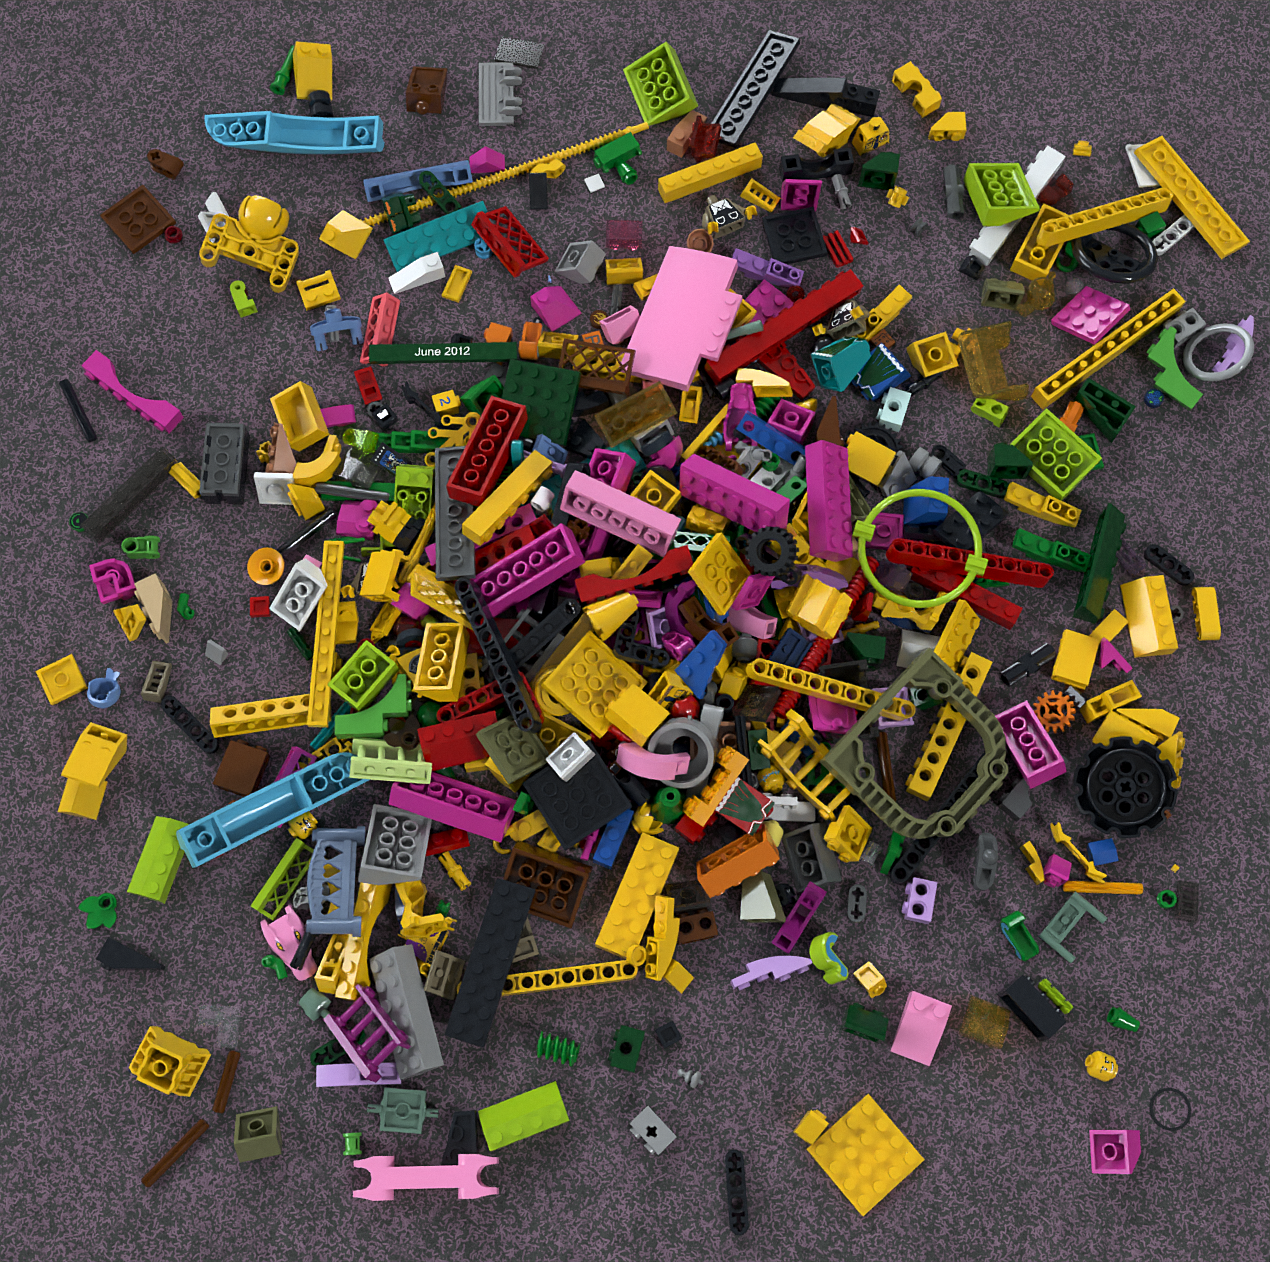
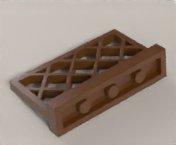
(598, 383)

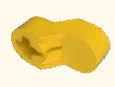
(552, 169)

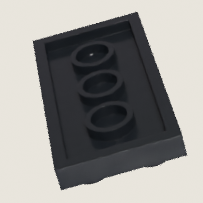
(985, 512)

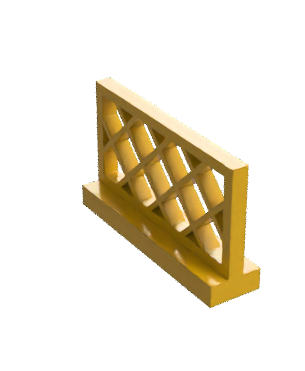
(437, 594)

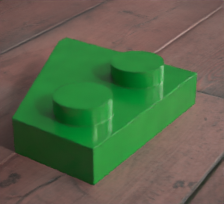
(893, 851)

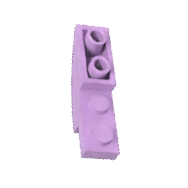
(1235, 347)
(778, 966)
(349, 1075)

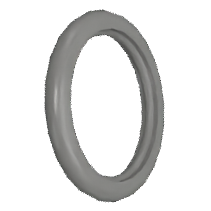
(1218, 376)

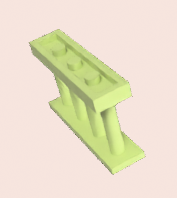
(380, 767)

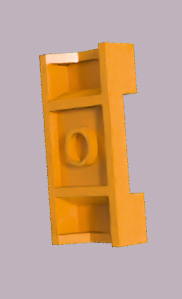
(723, 778)

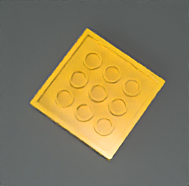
(590, 681)
(865, 1154)

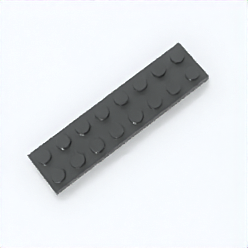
(453, 550)

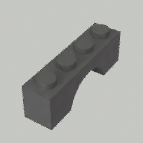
(1017, 801)

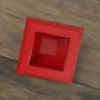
(857, 236)
(541, 525)

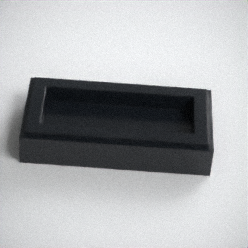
(538, 191)

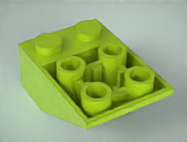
(413, 491)

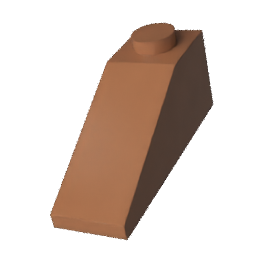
(679, 138)

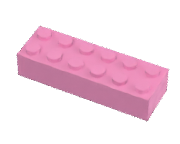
(619, 513)

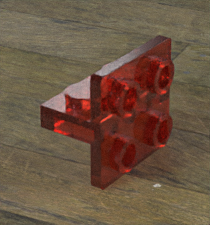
(704, 139)

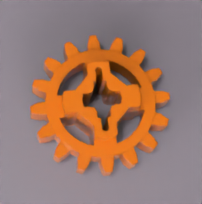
(1059, 705)

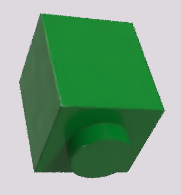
(1151, 224)

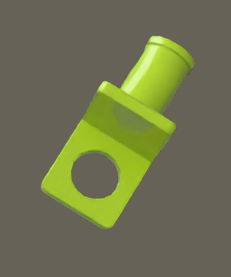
(383, 543)

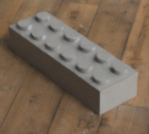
(406, 1004)

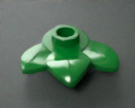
(97, 912)

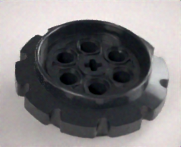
(1142, 759)

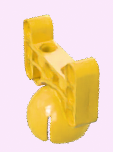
(256, 231)

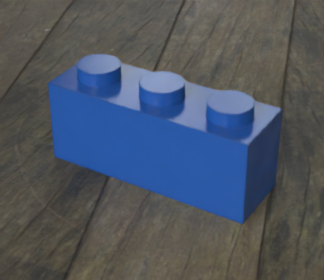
(612, 840)

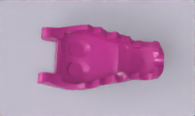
(740, 401)

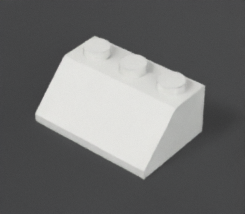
(299, 594)

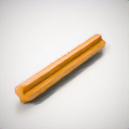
(1107, 887)

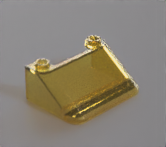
(983, 362)

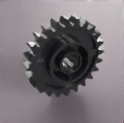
(881, 436)

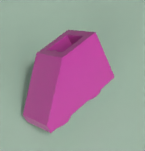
(1056, 871)

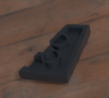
(461, 1137)

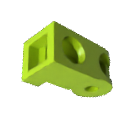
(240, 293)
(990, 410)

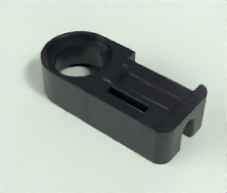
(950, 462)

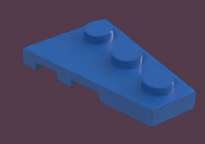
(699, 665)

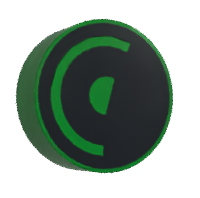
(76, 520)

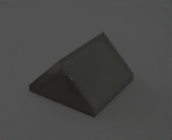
(688, 897)

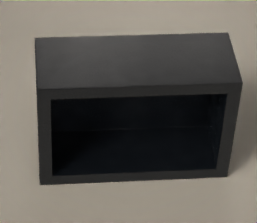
(1032, 1007)

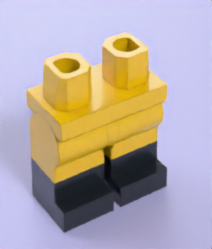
(395, 524)

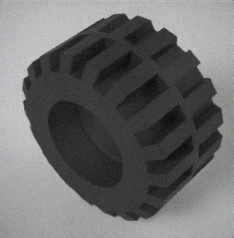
(756, 547)

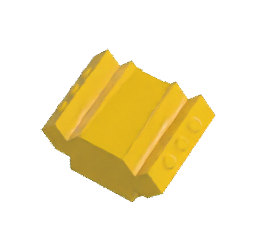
(828, 130)
(818, 607)
(169, 1062)

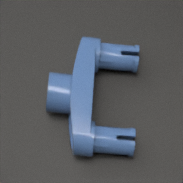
(336, 322)

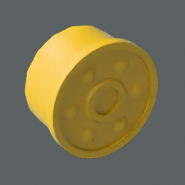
(545, 700)

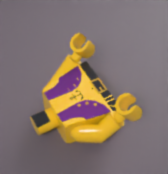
(425, 947)

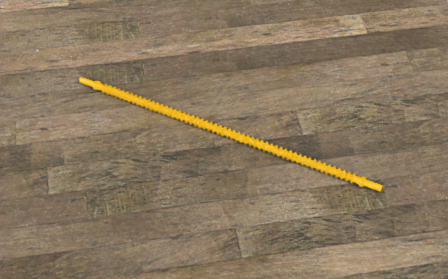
(516, 170)

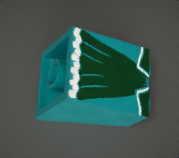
(840, 362)

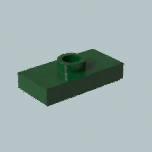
(757, 759)

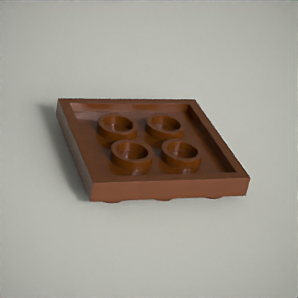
(138, 219)

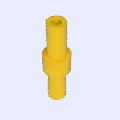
(862, 628)

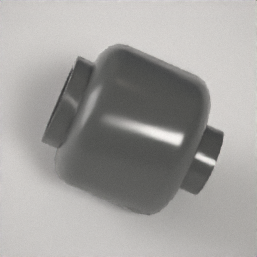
(744, 648)

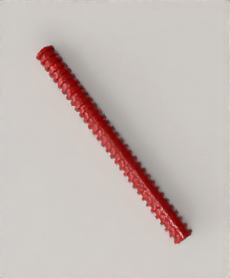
(820, 647)

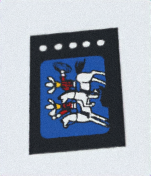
(388, 459)

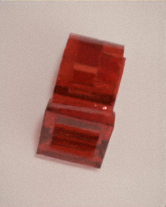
(1051, 195)

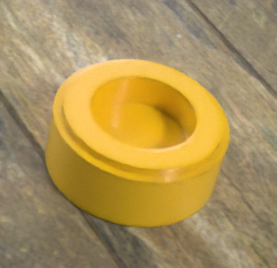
(636, 955)

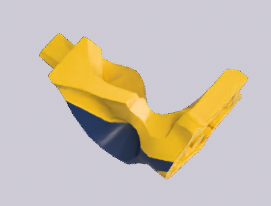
(907, 616)
(409, 911)

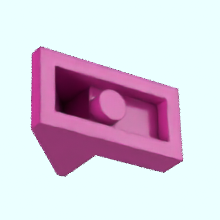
(1108, 653)

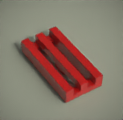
(849, 257)

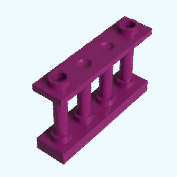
(348, 1038)

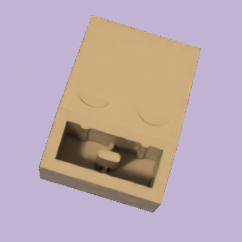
(156, 605)

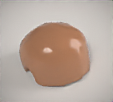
(700, 240)

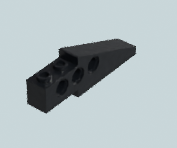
(828, 91)

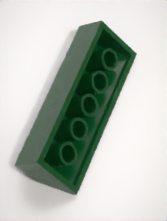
(1102, 560)

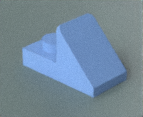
(550, 450)

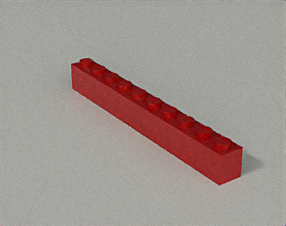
(784, 326)

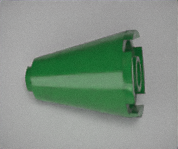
(668, 804)

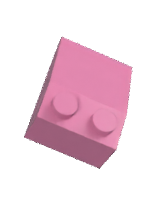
(920, 1028)

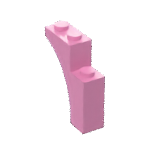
(753, 622)

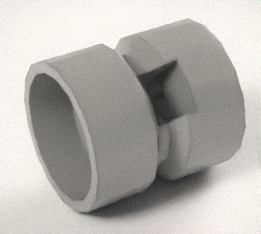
(924, 463)

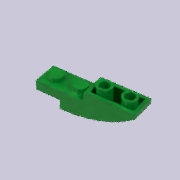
(1050, 552)

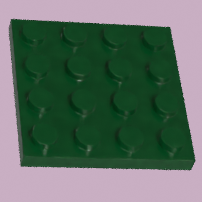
(548, 398)

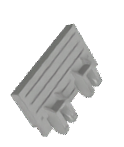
(497, 93)

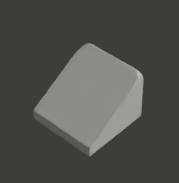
(215, 652)

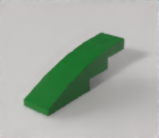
(412, 442)

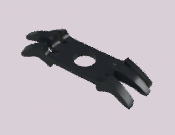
(413, 397)

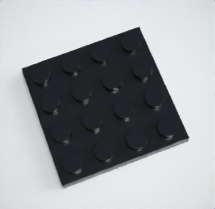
(580, 804)

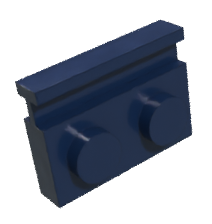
(790, 649)

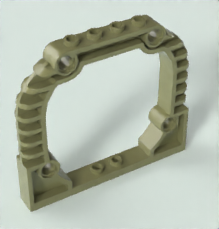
(847, 754)

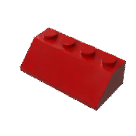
(455, 741)

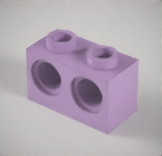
(925, 901)

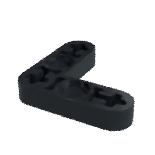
(632, 647)

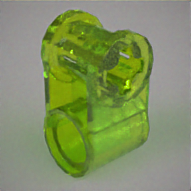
(361, 439)

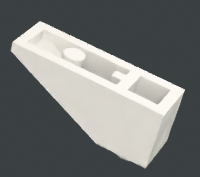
(418, 273)

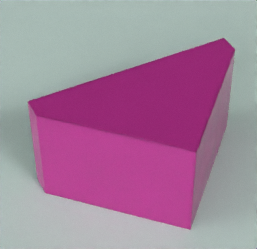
(487, 161)

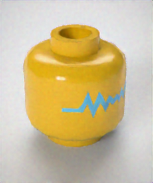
(770, 779)

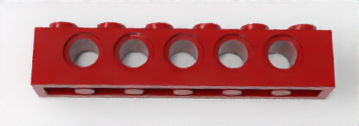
(507, 545)

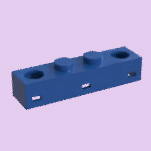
(771, 438)

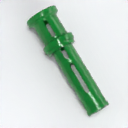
(283, 75)

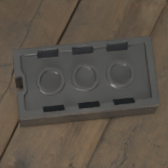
(224, 463)

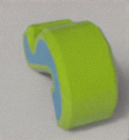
(826, 959)

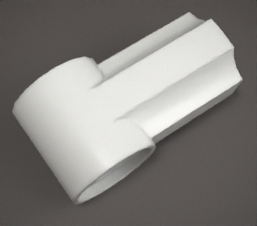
(542, 501)

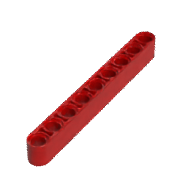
(954, 561)

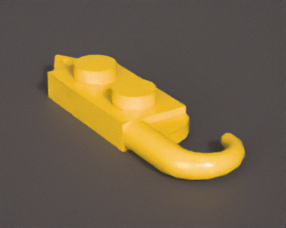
(384, 620)
(523, 829)

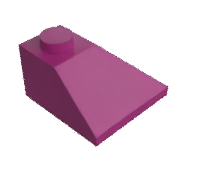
(554, 307)
(1114, 1151)

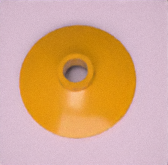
(258, 562)

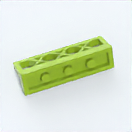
(278, 875)

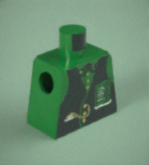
(795, 491)

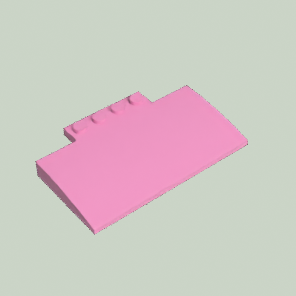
(684, 317)

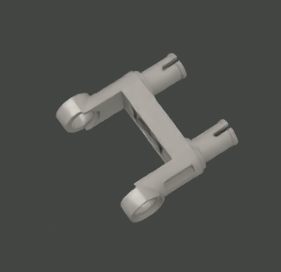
(751, 456)

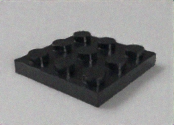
(794, 236)

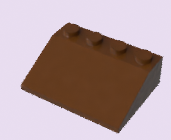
(557, 881)

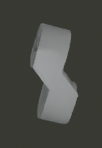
(300, 897)

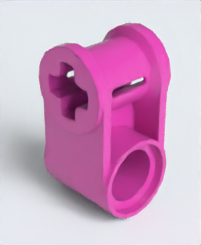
(677, 644)

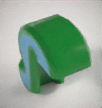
(1019, 936)

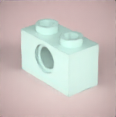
(896, 399)

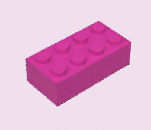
(1030, 745)

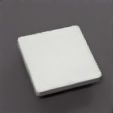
(594, 183)

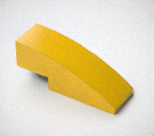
(764, 383)
(1110, 700)

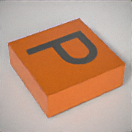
(593, 337)

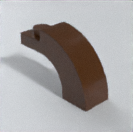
(701, 624)

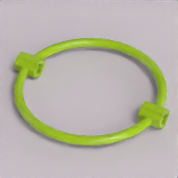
(975, 563)

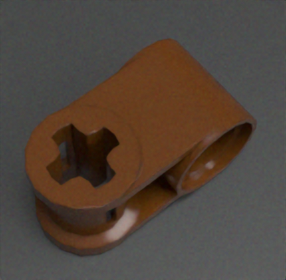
(165, 163)

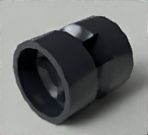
(320, 104)

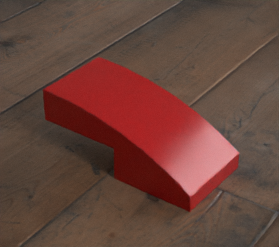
(368, 385)

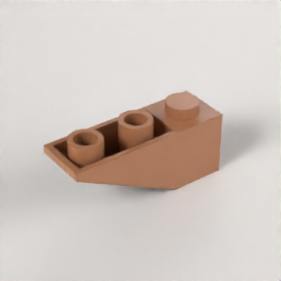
(280, 452)

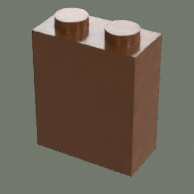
(241, 768)

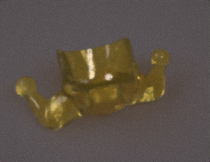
(1039, 295)

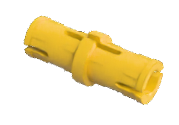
(454, 871)

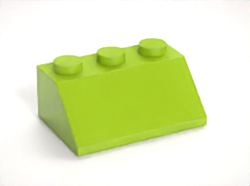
(363, 676)

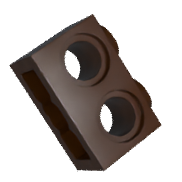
(697, 933)

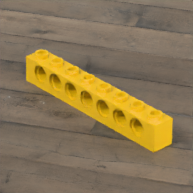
(923, 789)

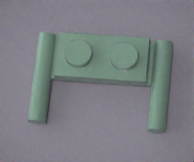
(1065, 920)

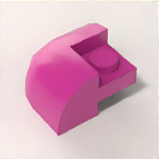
(668, 455)
(113, 580)
(410, 605)

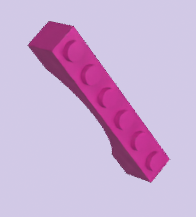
(159, 411)

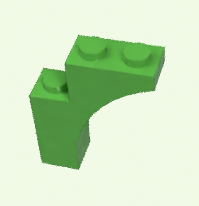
(1171, 380)
(372, 721)

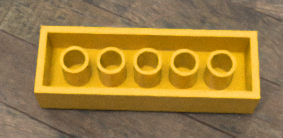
(637, 895)

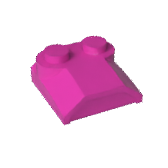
(353, 519)

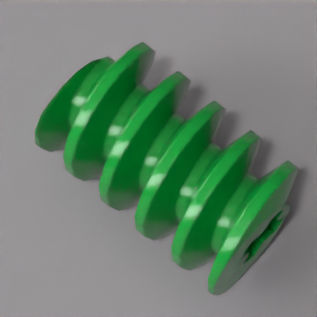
(765, 404)
(557, 1049)

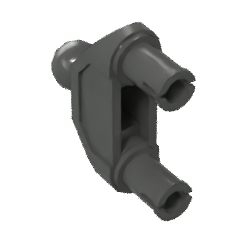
(985, 861)

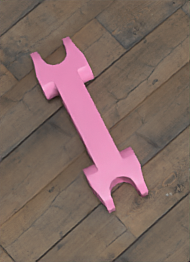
(462, 1176)

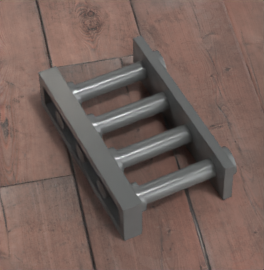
(542, 655)

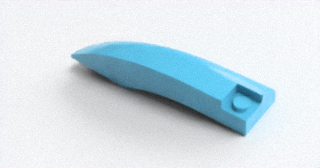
(296, 134)
(267, 808)

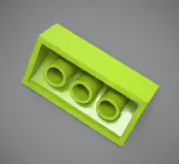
(158, 861)
(523, 1116)

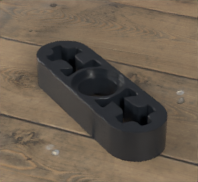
(1176, 563)

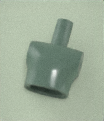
(315, 1004)

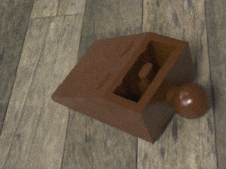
(426, 90)
(829, 426)

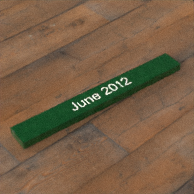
(442, 353)

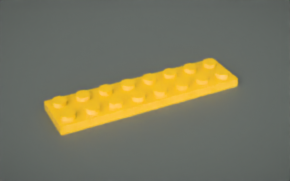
(1192, 197)

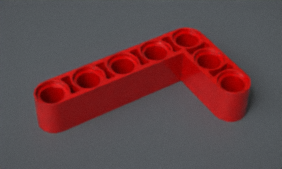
(476, 708)

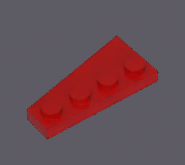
(784, 365)

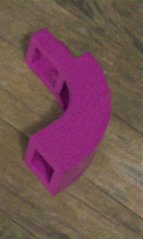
(673, 614)
(799, 917)

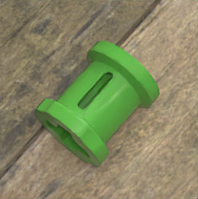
(352, 1143)

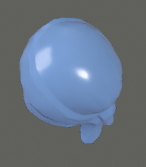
(100, 686)

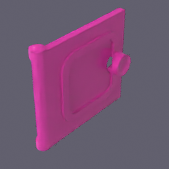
(831, 716)

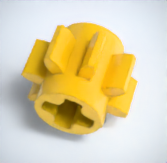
(897, 197)
(263, 452)

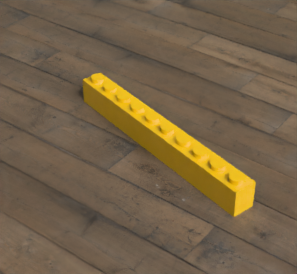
(1107, 349)

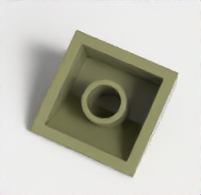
(1002, 294)
(258, 1134)

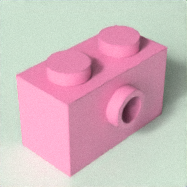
(620, 325)

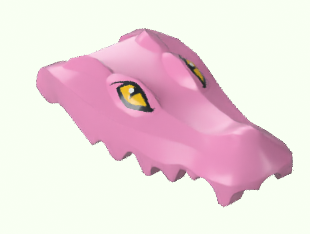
(284, 938)

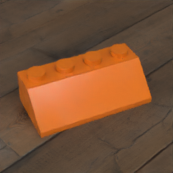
(736, 862)

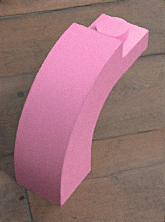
(651, 765)

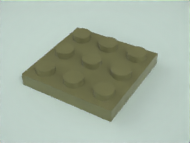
(513, 750)

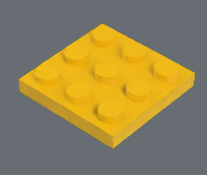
(719, 573)

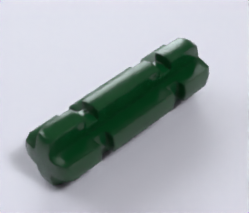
(300, 643)

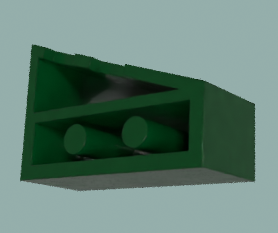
(1104, 408)

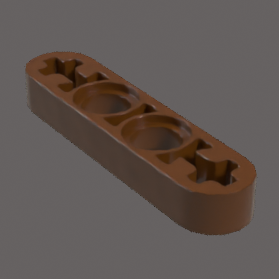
(721, 459)

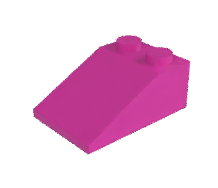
(800, 194)

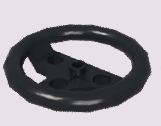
(1110, 263)

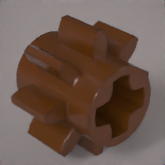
(579, 528)

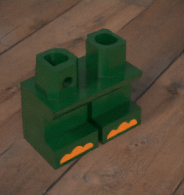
(397, 211)

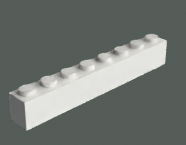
(1038, 177)

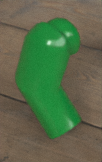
(182, 607)
(276, 964)

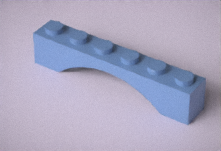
(388, 185)

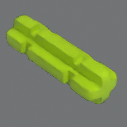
(1055, 996)

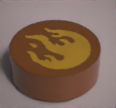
(597, 316)

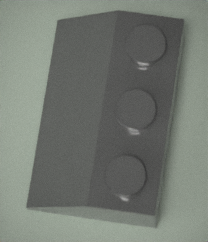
(811, 857)

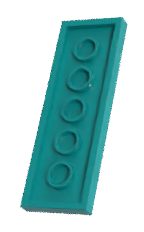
(439, 235)

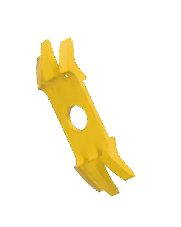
(1091, 872)

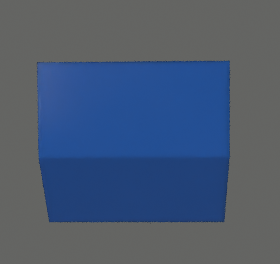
(1102, 852)

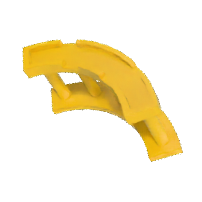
(799, 724)

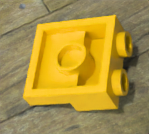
(706, 521)
(848, 835)

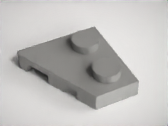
(898, 476)

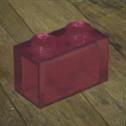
(624, 234)

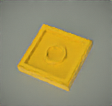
(61, 679)

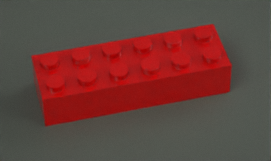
(487, 451)

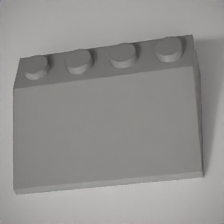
(394, 846)

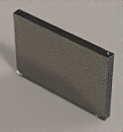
(519, 52)

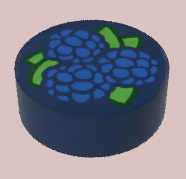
(1153, 398)

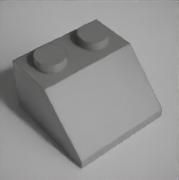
(581, 261)

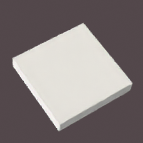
(273, 487)

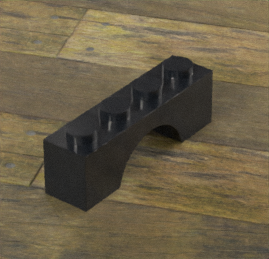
(837, 162)

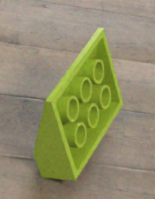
(660, 85)
(999, 192)
(1057, 454)

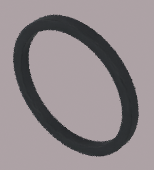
(1156, 1121)

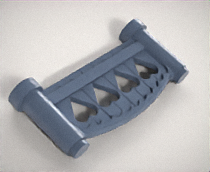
(342, 919)

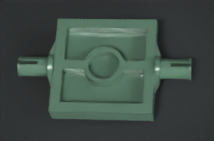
(403, 1110)

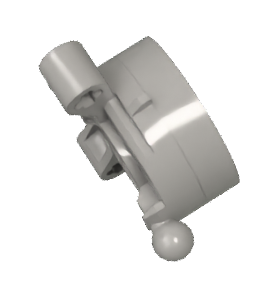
(705, 736)

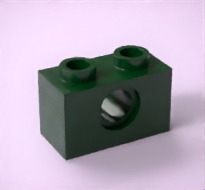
(626, 1061)

